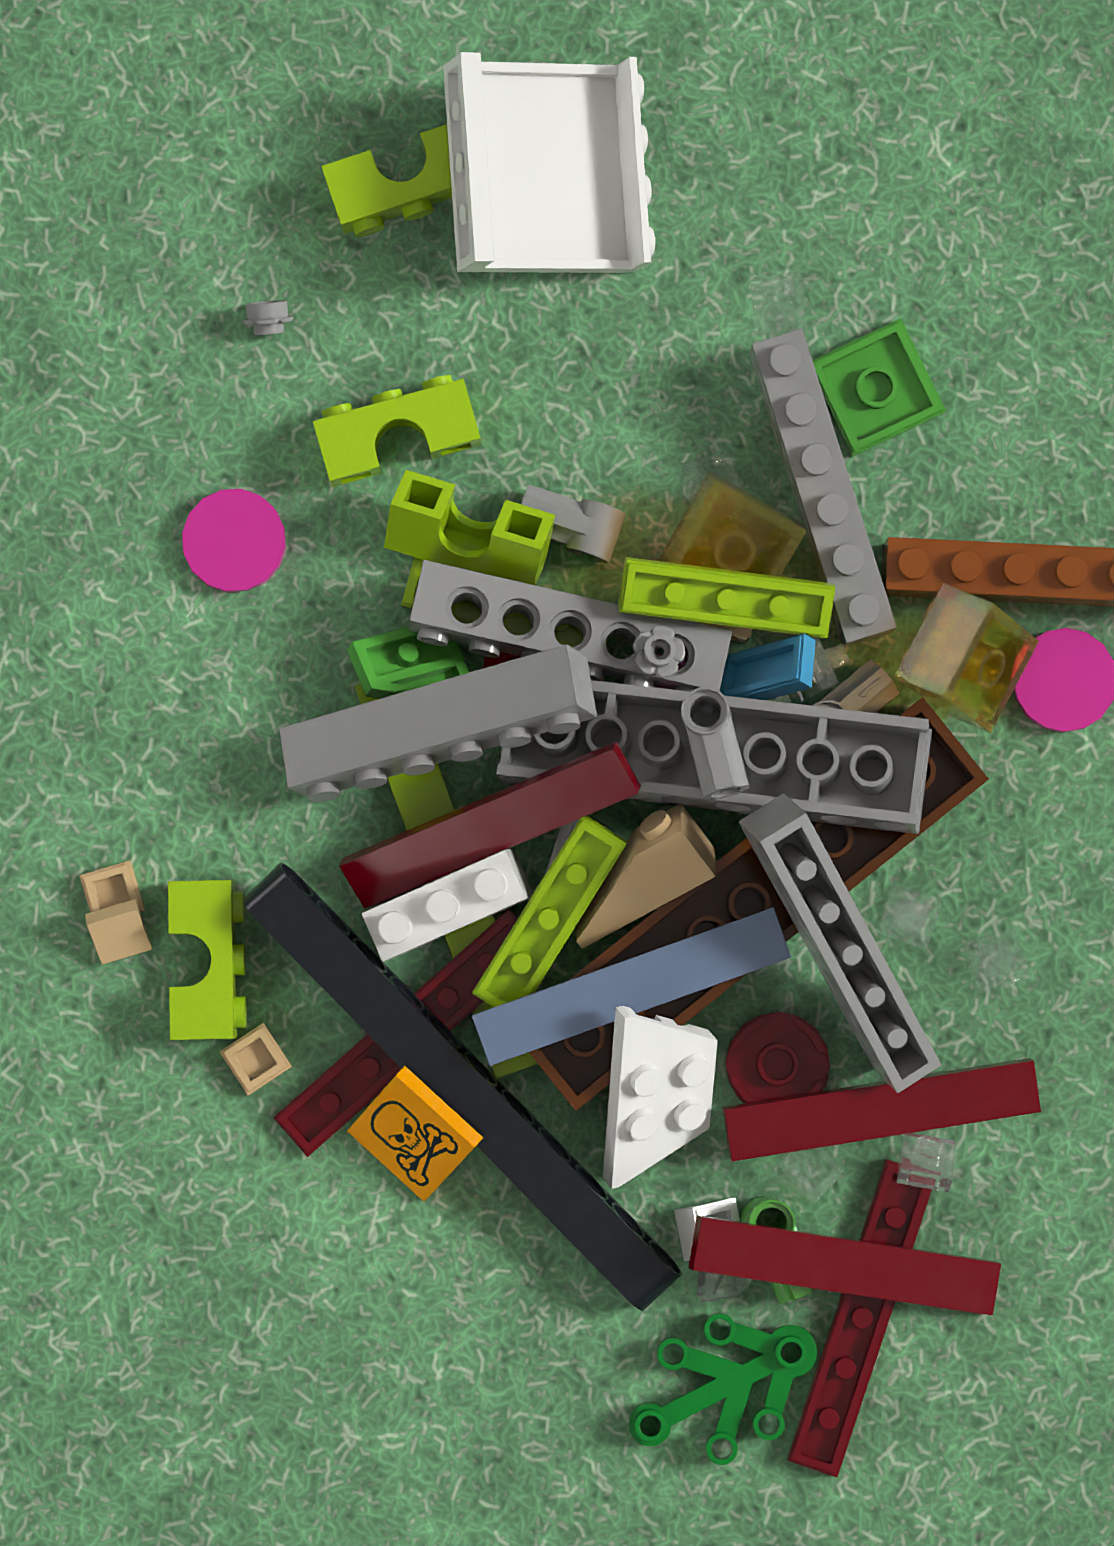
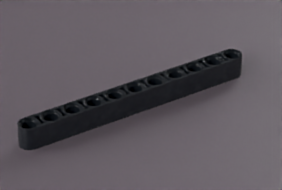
(444, 1064)

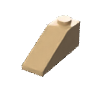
(657, 865)

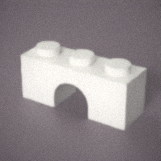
(448, 904)

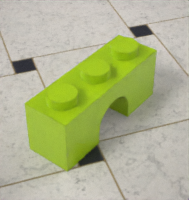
(368, 198)
(352, 435)
(431, 528)
(212, 1005)

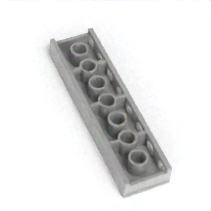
(825, 759)

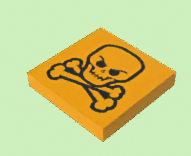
(414, 1134)

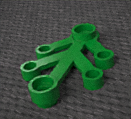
(731, 1382)

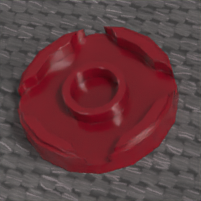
(758, 1058)

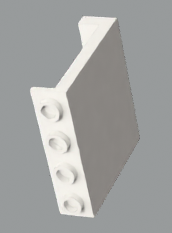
(547, 166)

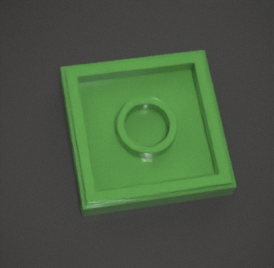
(877, 388)

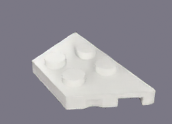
(655, 1092)

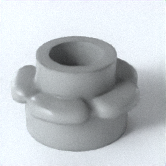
(267, 316)
(654, 665)

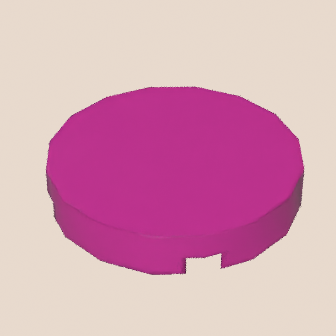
(234, 540)
(1066, 681)

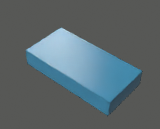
(770, 669)

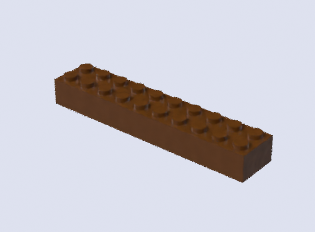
(742, 888)

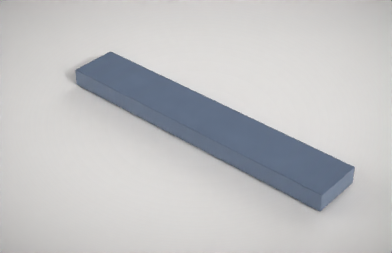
(633, 983)

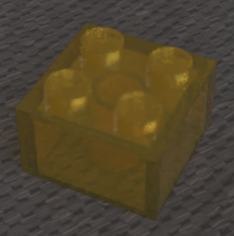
(733, 532)
(966, 658)

